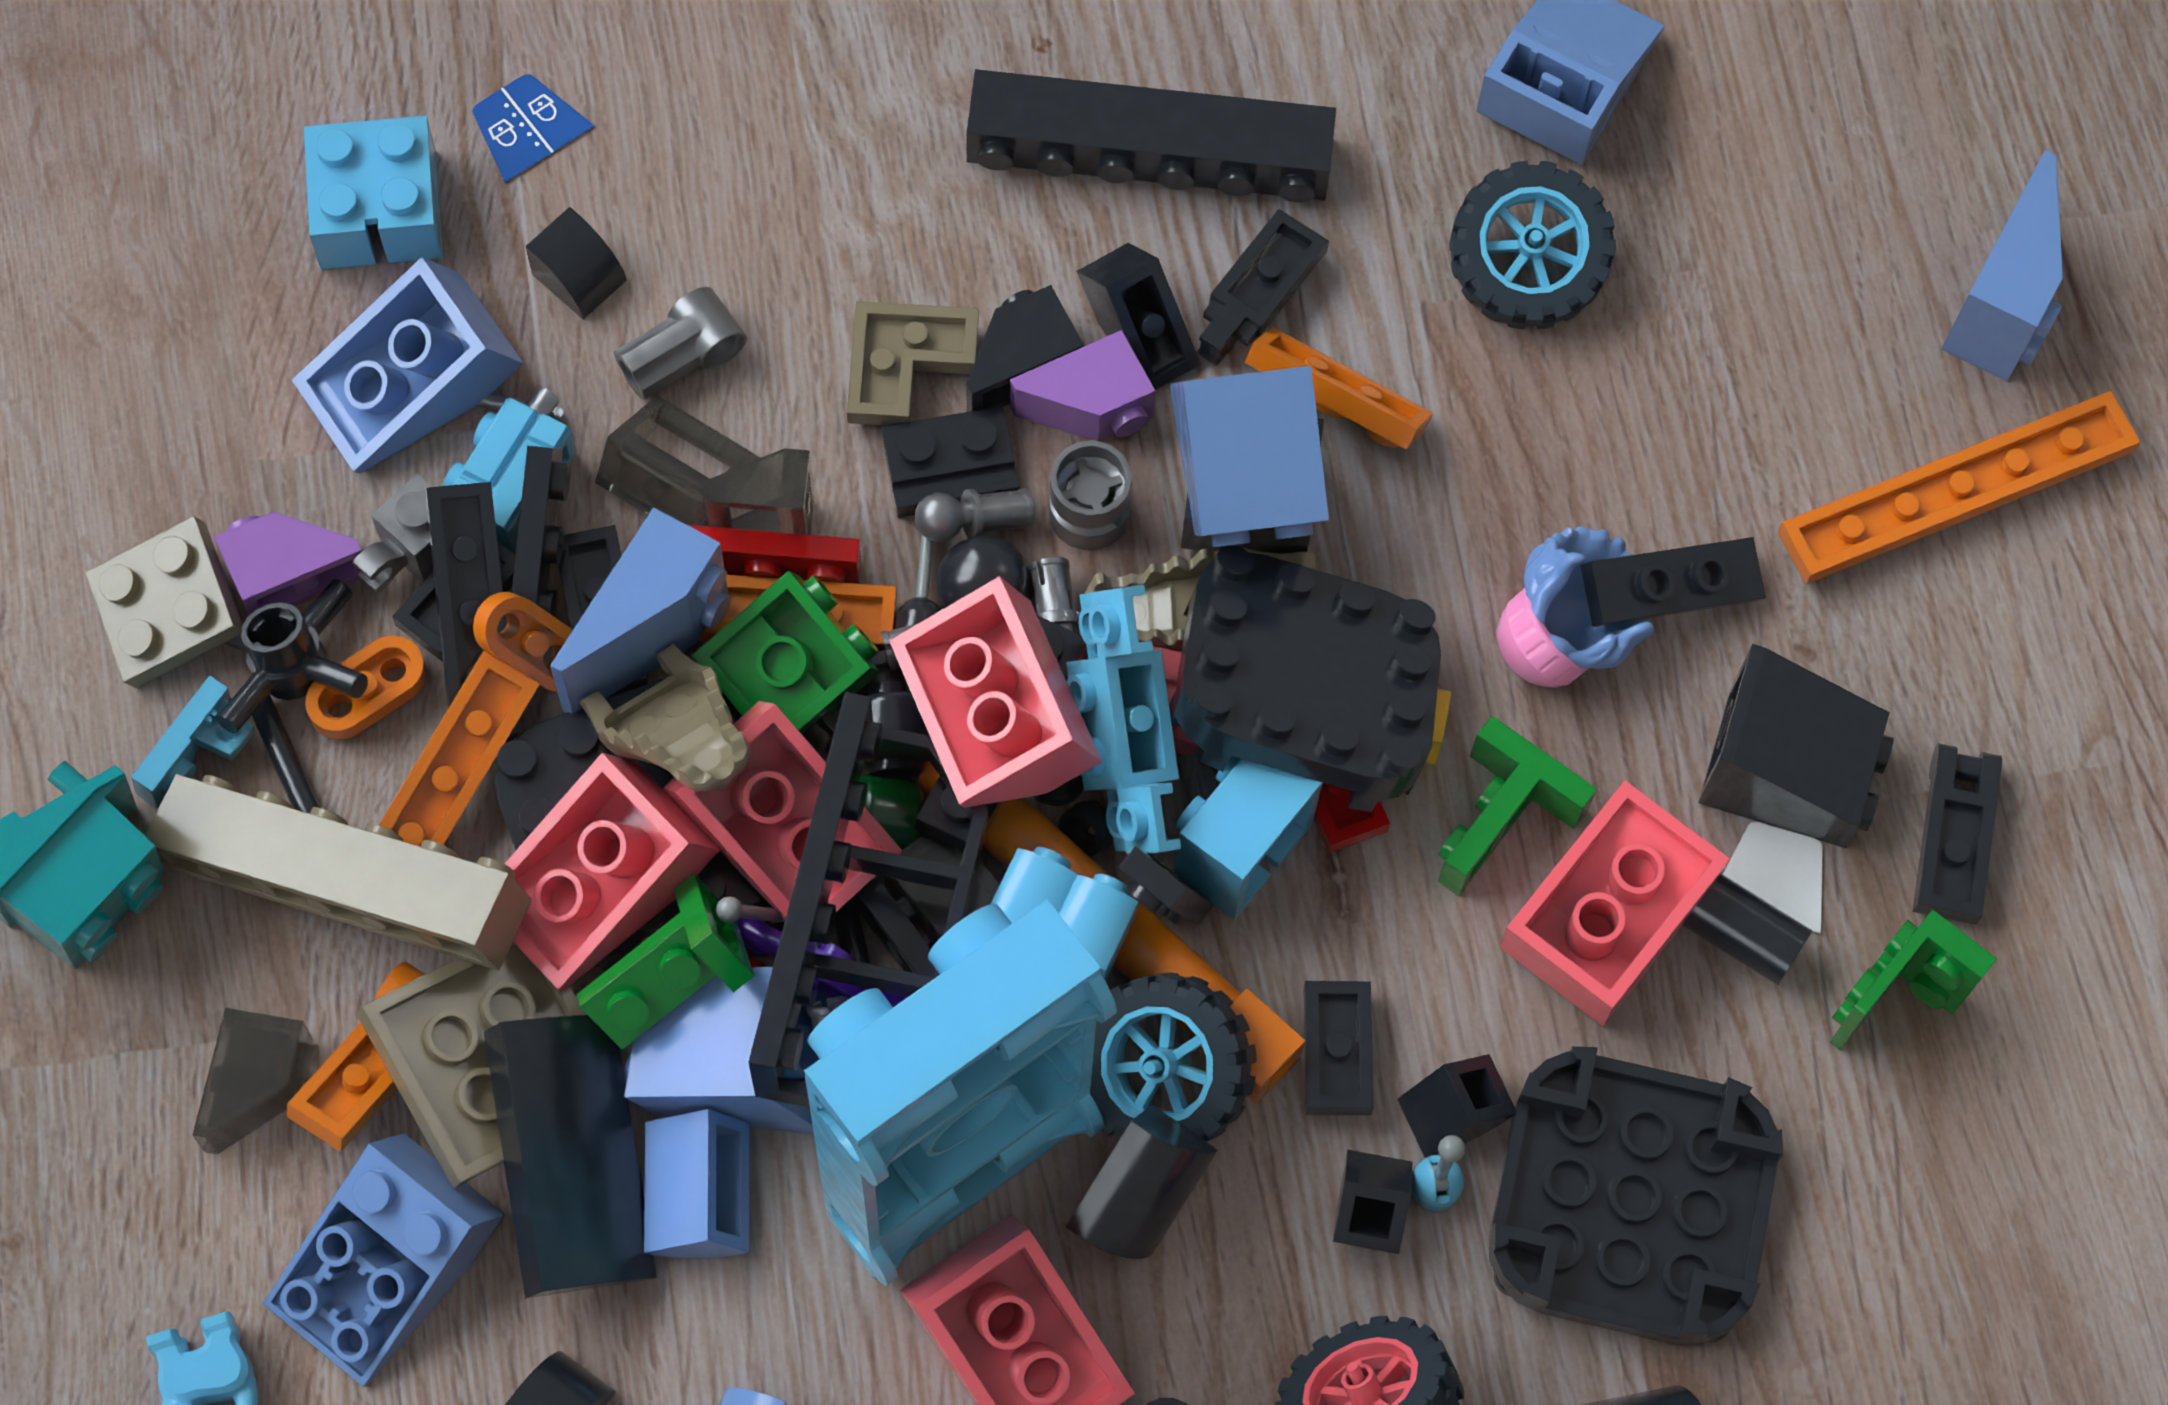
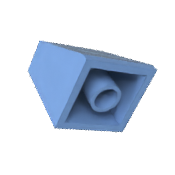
(1251, 454)
(702, 1054)

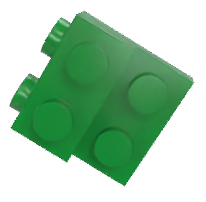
(790, 653)

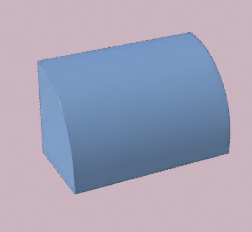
(696, 1186)

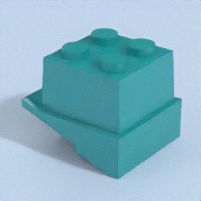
(77, 865)

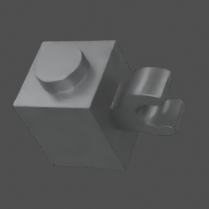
(402, 536)

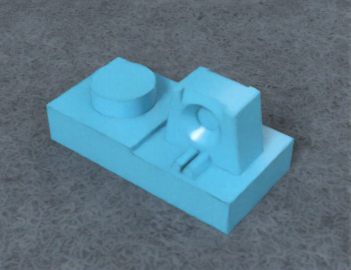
(189, 732)

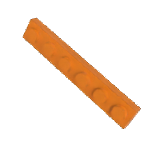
(1958, 487)

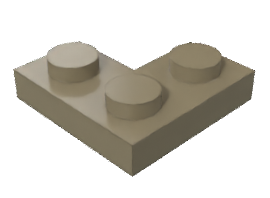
(894, 343)

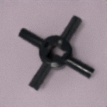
(289, 656)

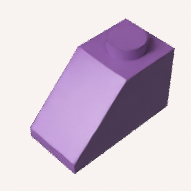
(1088, 391)
(285, 559)

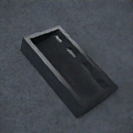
(568, 1154)

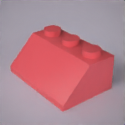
(994, 698)

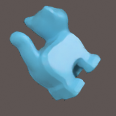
(206, 1375)

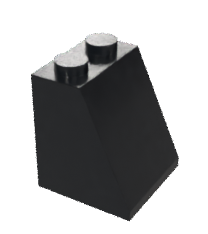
(1796, 751)

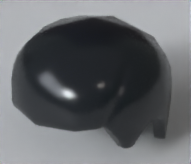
(978, 562)

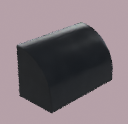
(1142, 1186)

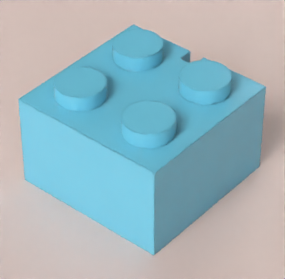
(372, 176)
(1246, 818)

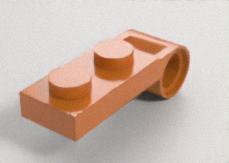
(350, 1082)

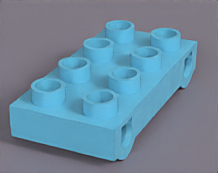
(956, 1083)

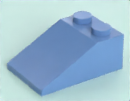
(2013, 295)
(407, 366)
(656, 596)

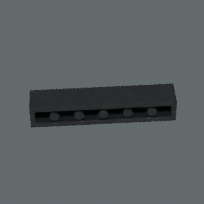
(1150, 135)

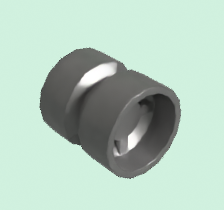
(1090, 495)

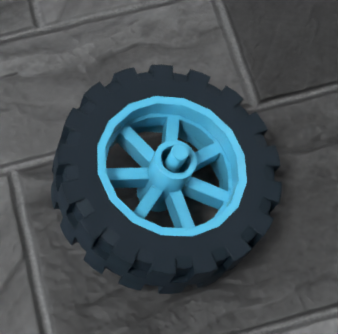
(1543, 187)
(1217, 1031)

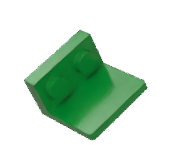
(1932, 957)

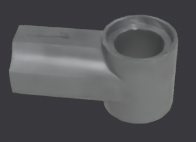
(693, 335)

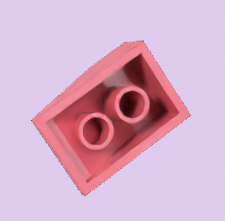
(769, 810)
(602, 867)
(1613, 903)
(1013, 1325)

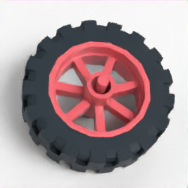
(1368, 1362)

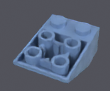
(1567, 71)
(381, 1256)

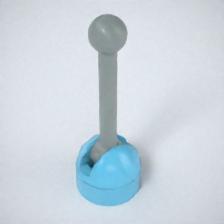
(1439, 1174)

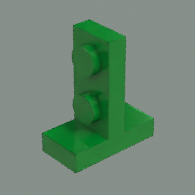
(1522, 777)
(668, 967)

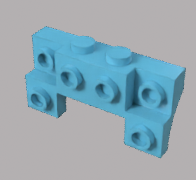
(1128, 717)

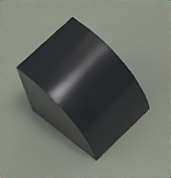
(575, 263)
(1457, 1100)
(1373, 1201)
(561, 1382)

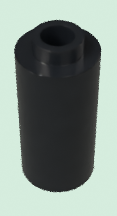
(1748, 928)

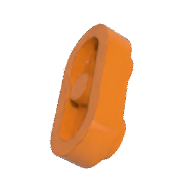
(525, 637)
(380, 696)

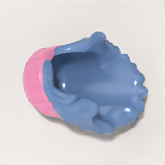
(1548, 625)

